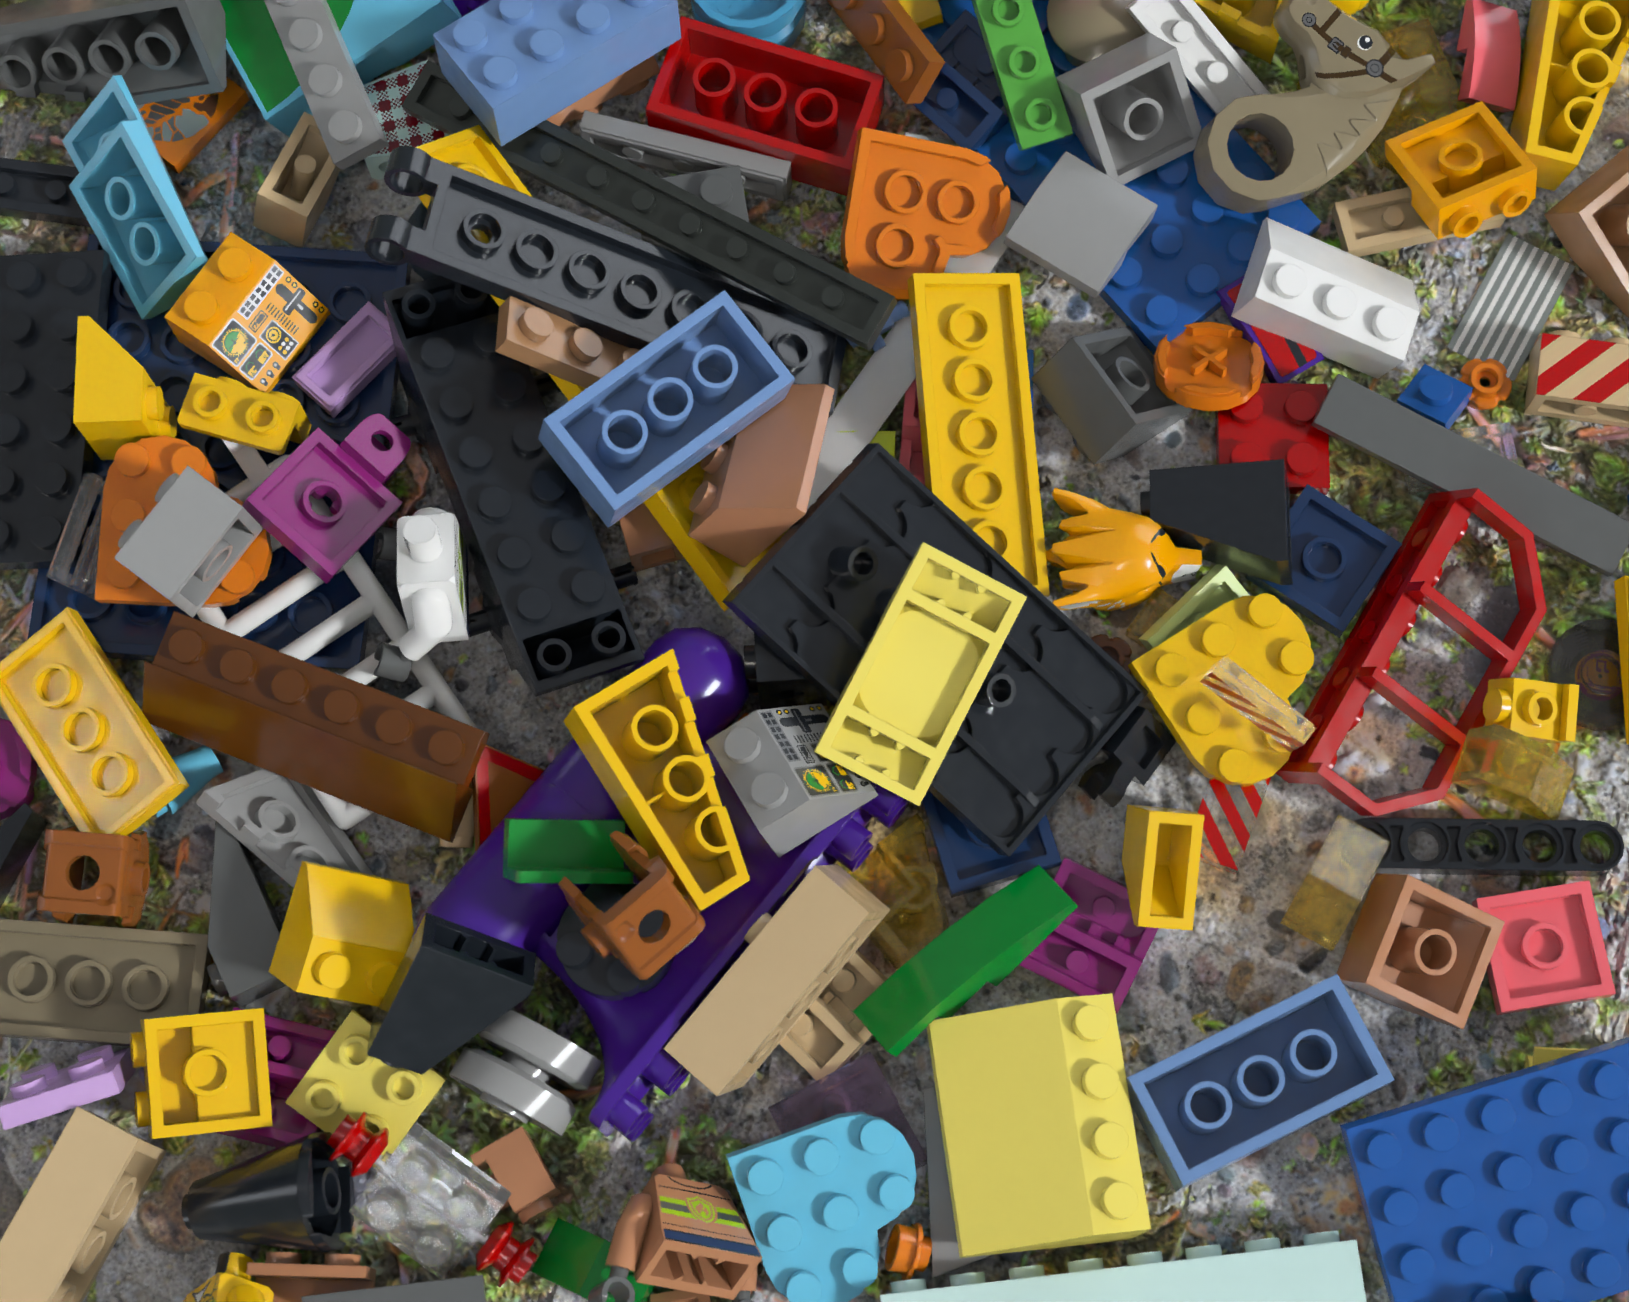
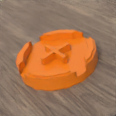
(1208, 367)

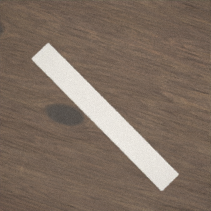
(886, 379)

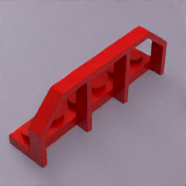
(1387, 619)

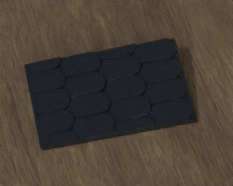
(1045, 698)

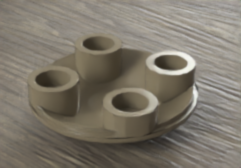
(1090, 27)

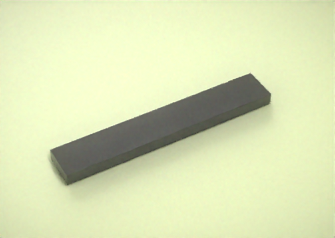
(1455, 463)

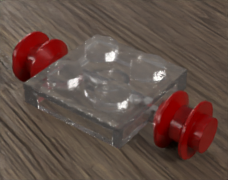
(431, 1201)

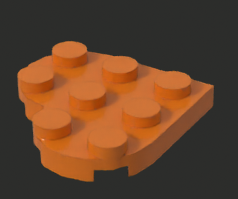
(916, 208)
(130, 496)

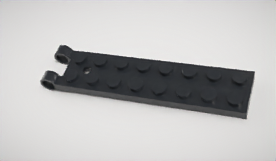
(575, 266)

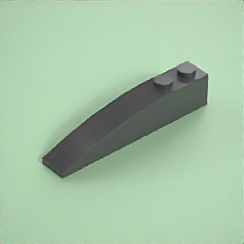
(78, 45)

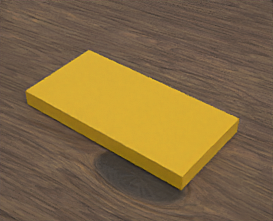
(86, 729)

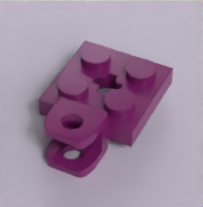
(348, 476)

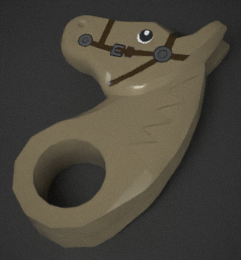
(1344, 100)

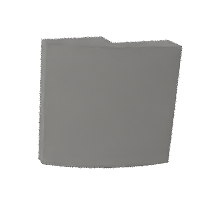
(1080, 224)

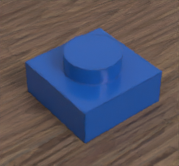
(1436, 396)

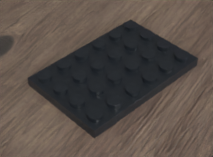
(39, 443)

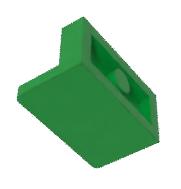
(560, 848)

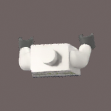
(430, 585)

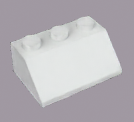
(1327, 300)

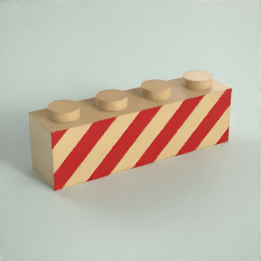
(1579, 379)

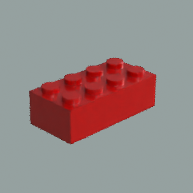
(766, 101)

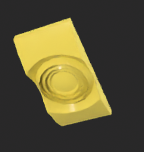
(919, 673)

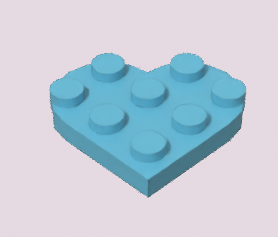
(821, 1199)

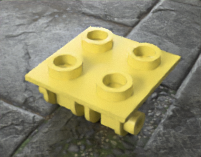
(353, 1083)

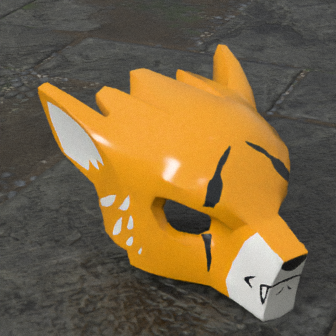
(1114, 556)

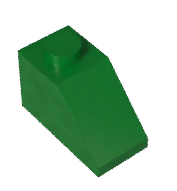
(578, 1260)

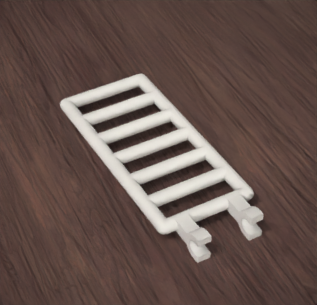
(371, 602)

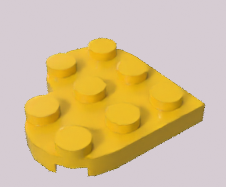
(1215, 737)

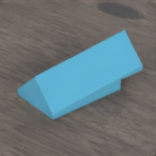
(132, 201)

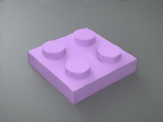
(52, 1091)

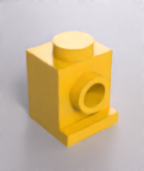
(1533, 708)

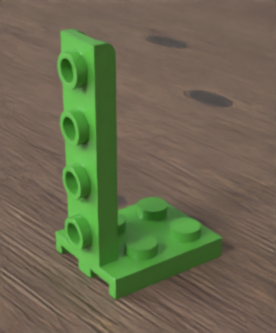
(1023, 71)

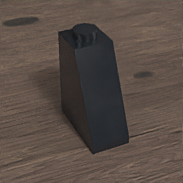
(1229, 513)
(447, 993)

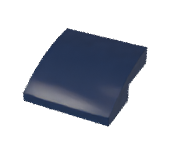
(965, 93)

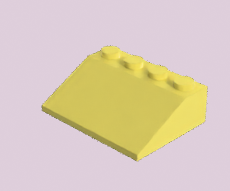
(1037, 1126)

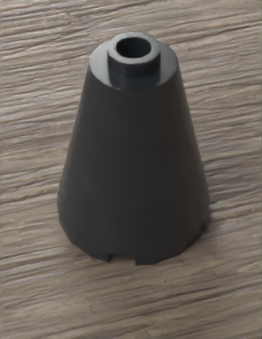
(276, 1199)

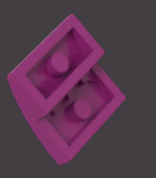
(1097, 943)
(290, 1054)

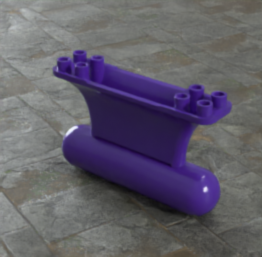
(529, 914)

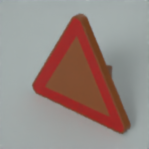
(497, 787)

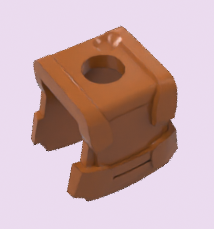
(121, 882)
(618, 927)

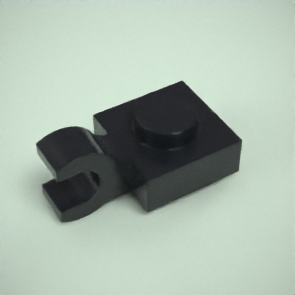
(1133, 756)

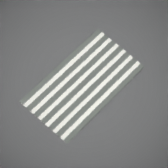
(1511, 305)

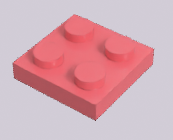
(1547, 948)

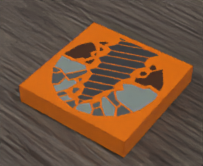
(189, 123)

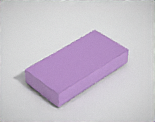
(348, 361)

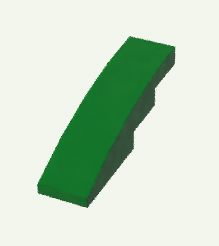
(964, 957)

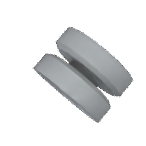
(522, 1076)

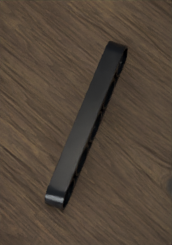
(1508, 841)

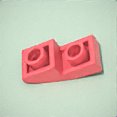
(1493, 55)

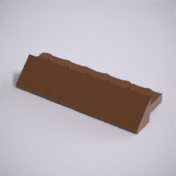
(312, 726)

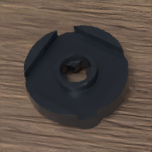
(606, 976)

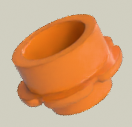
(1495, 372)
(907, 1250)

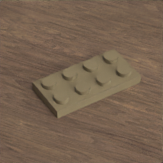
(96, 980)

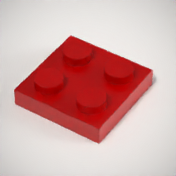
(1277, 427)

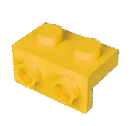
(243, 414)

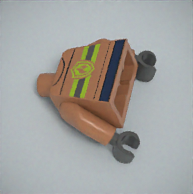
(681, 1239)

